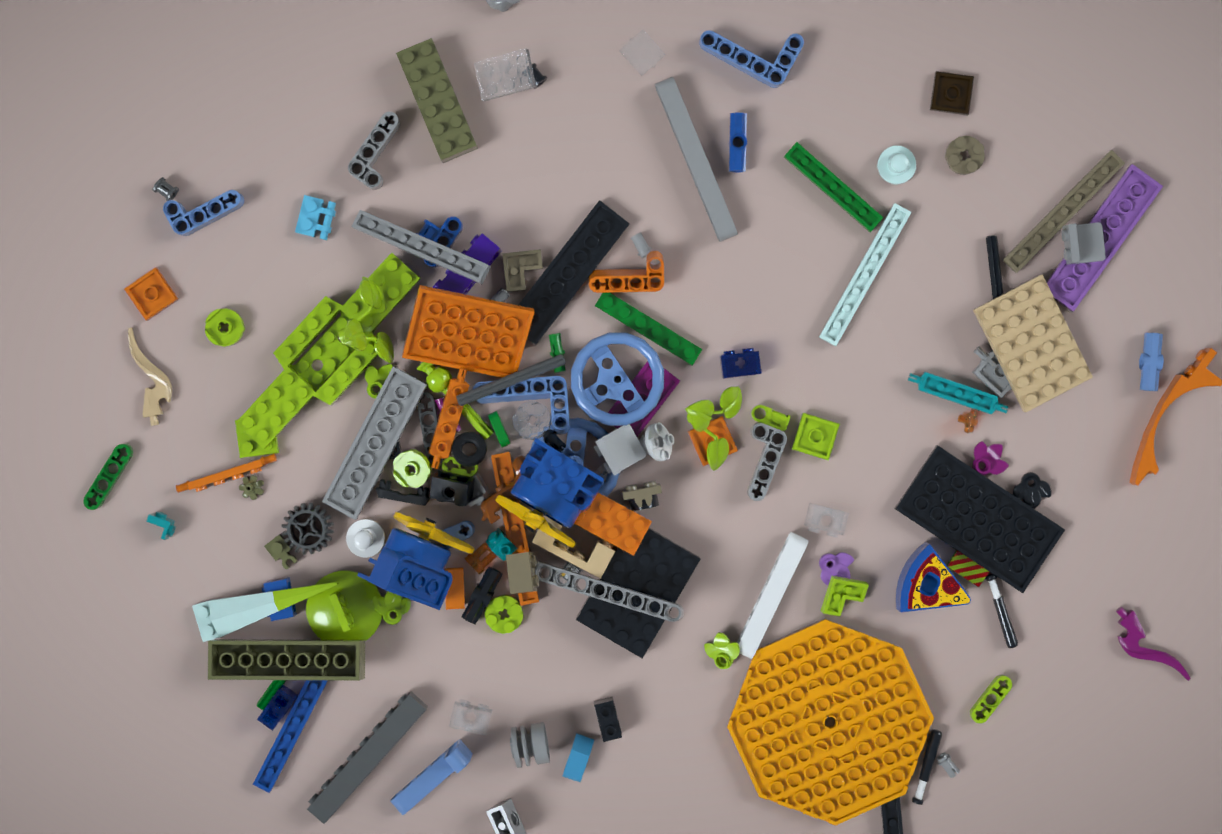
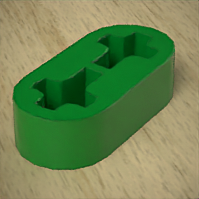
(499, 429)

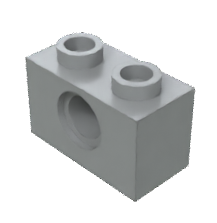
(505, 818)

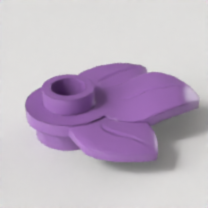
(837, 568)

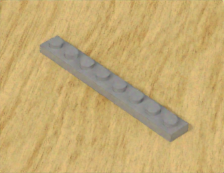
(421, 247)

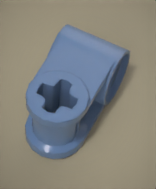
(455, 531)

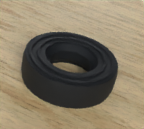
(472, 460)

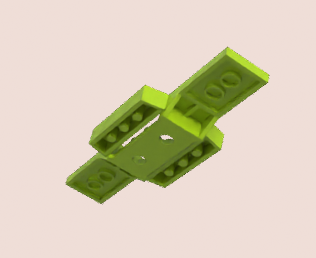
(301, 382)

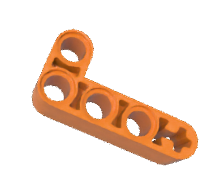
(627, 275)

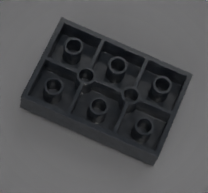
(656, 569)

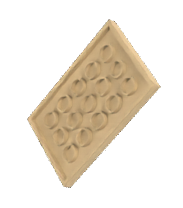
(1033, 343)

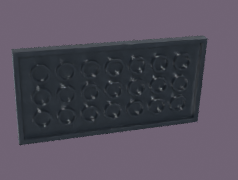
(979, 519)

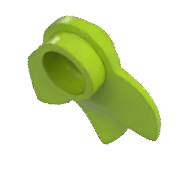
(376, 377)
(391, 603)
(721, 649)

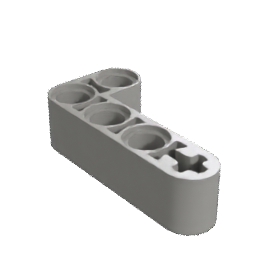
(378, 148)
(771, 466)

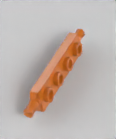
(448, 419)
(219, 478)

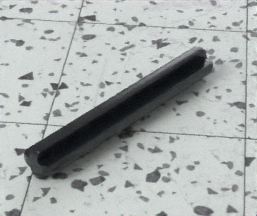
(994, 266)

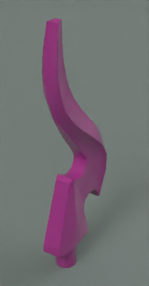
(1131, 646)

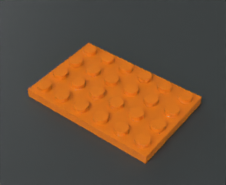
(467, 332)

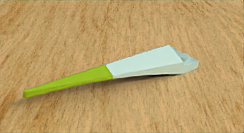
(229, 614)

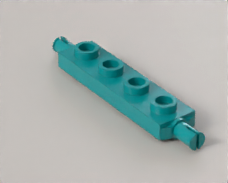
(958, 393)

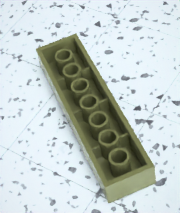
(286, 659)

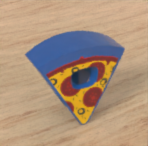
(928, 583)

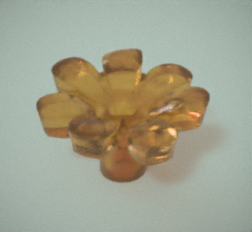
(969, 420)

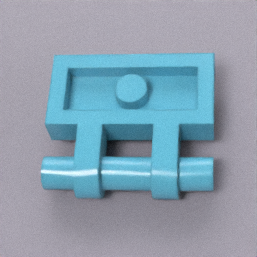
(310, 215)

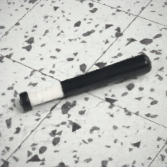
(1004, 619)
(929, 758)

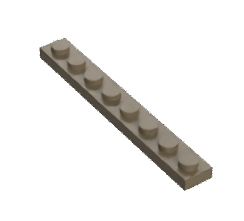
(1063, 211)

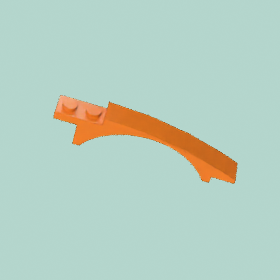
(1195, 377)

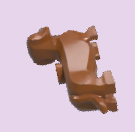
(490, 506)

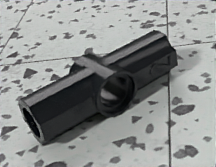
(482, 595)

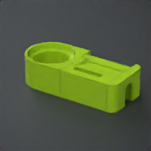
(772, 418)

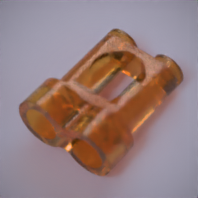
(477, 564)

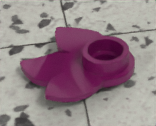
(990, 457)

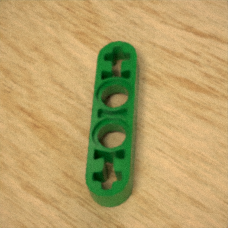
(106, 475)

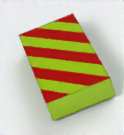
(967, 568)

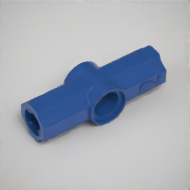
(737, 155)

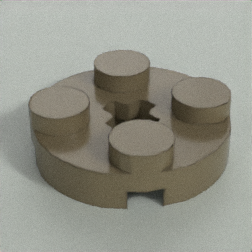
(969, 165)

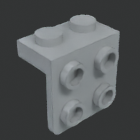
(1083, 243)

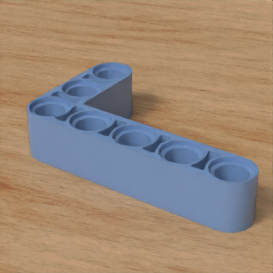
(752, 59)
(530, 394)
(451, 760)

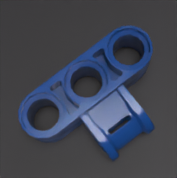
(435, 233)

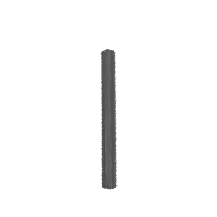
(511, 380)

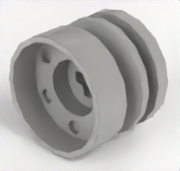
(530, 745)

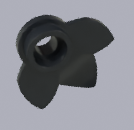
(1032, 493)

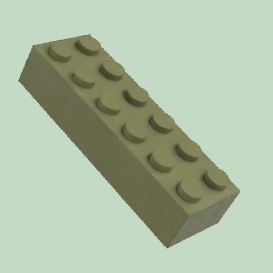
(437, 100)

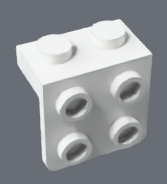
(619, 449)

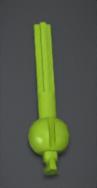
(438, 382)

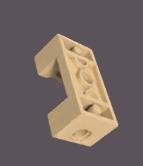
(596, 562)

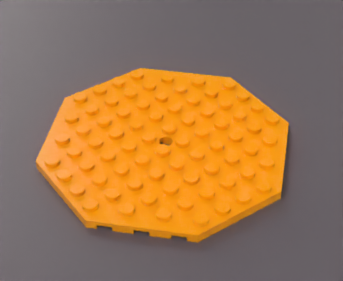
(876, 727)

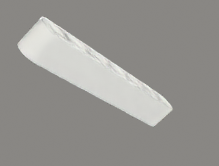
(771, 594)

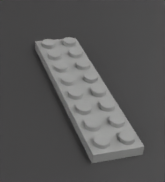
(374, 443)

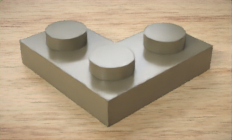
(516, 263)

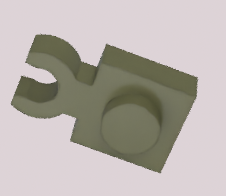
(279, 549)

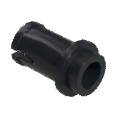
(554, 441)

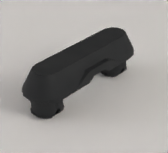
(385, 492)

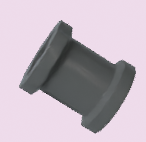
(165, 189)

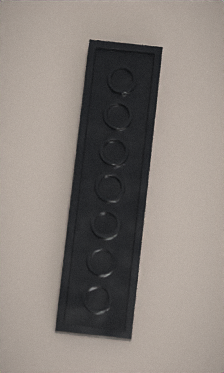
(572, 267)

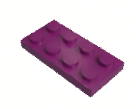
(643, 385)

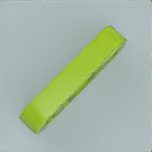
(994, 684)

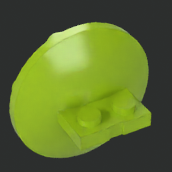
(345, 609)

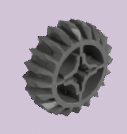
(300, 526)

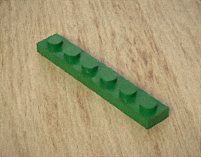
(833, 187)
(648, 327)

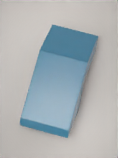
(578, 758)

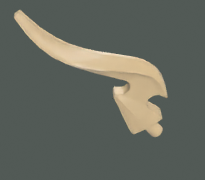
(163, 385)

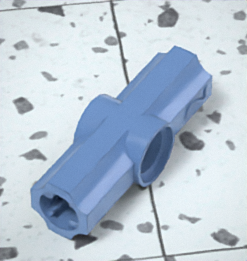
(1151, 361)

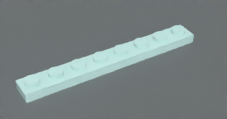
(865, 274)

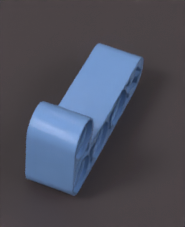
(207, 210)

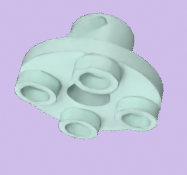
(896, 165)

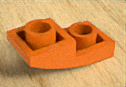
(455, 597)

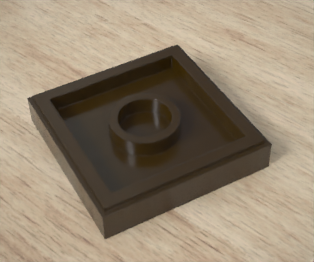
(951, 93)

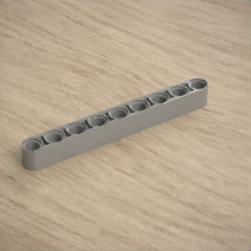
(696, 159)
(608, 595)

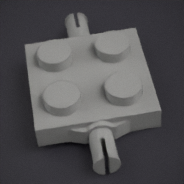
(991, 373)

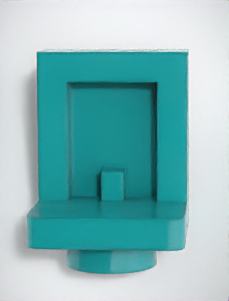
(160, 520)
(500, 544)

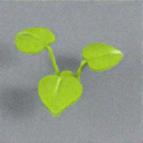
(353, 333)
(700, 415)

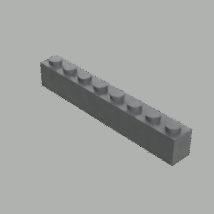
(367, 757)

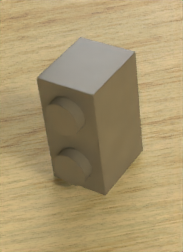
(522, 572)

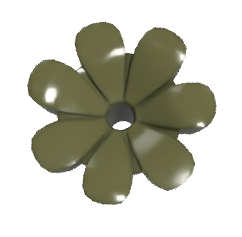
(254, 487)

